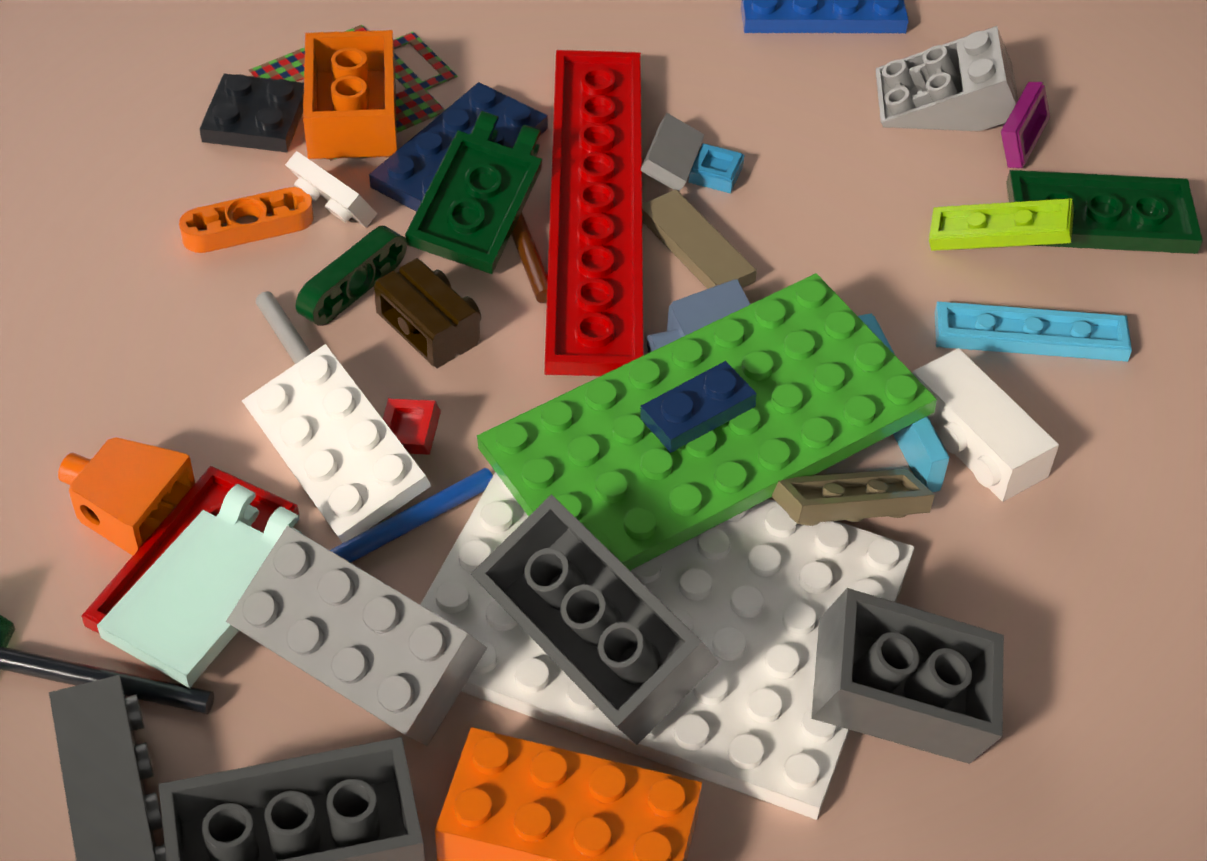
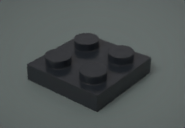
(253, 113)

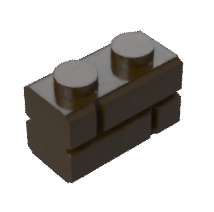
(428, 312)

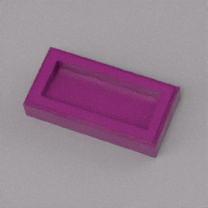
(1025, 124)

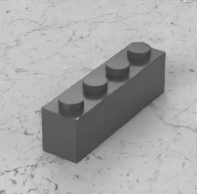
(106, 773)

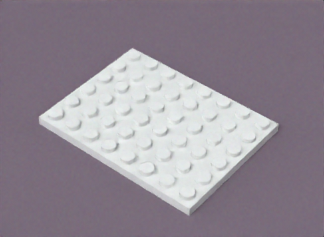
(753, 601)

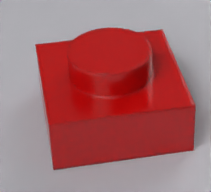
(413, 423)

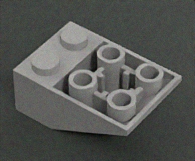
(950, 86)

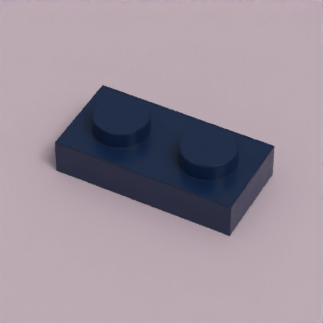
(698, 406)

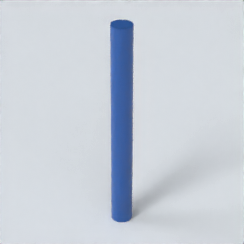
(414, 516)

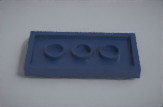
(413, 166)

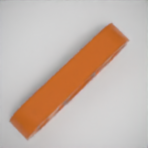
(213, 216)

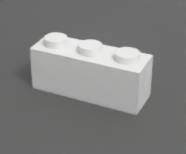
(986, 426)

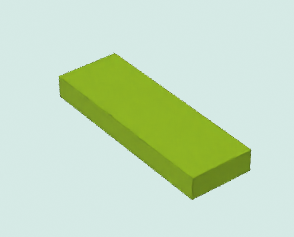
(1002, 224)

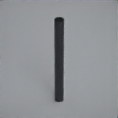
(78, 673)

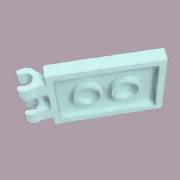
(182, 602)

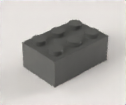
(909, 676)

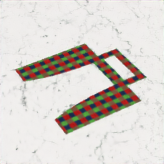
(412, 104)

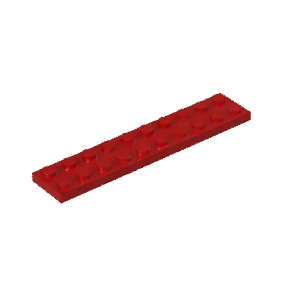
(595, 215)

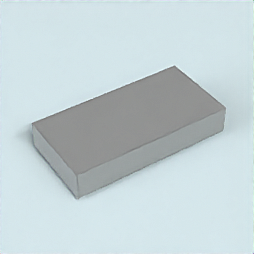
(672, 152)

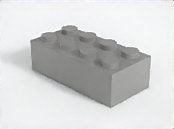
(357, 635)

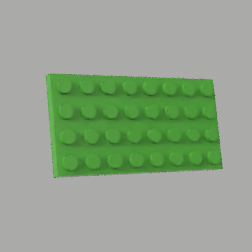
(820, 398)

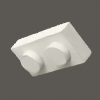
(341, 199)

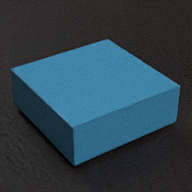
(716, 168)

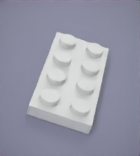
(336, 444)

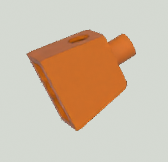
(126, 489)

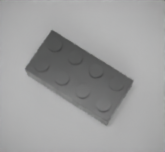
(595, 619)
(301, 808)

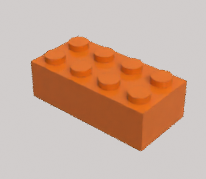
(561, 805)

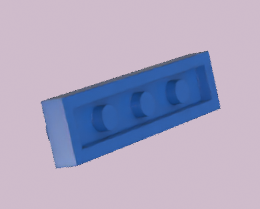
(824, 16)

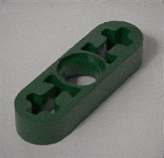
(351, 275)

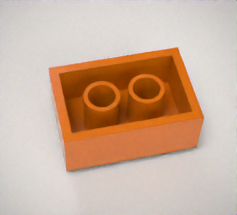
(349, 94)

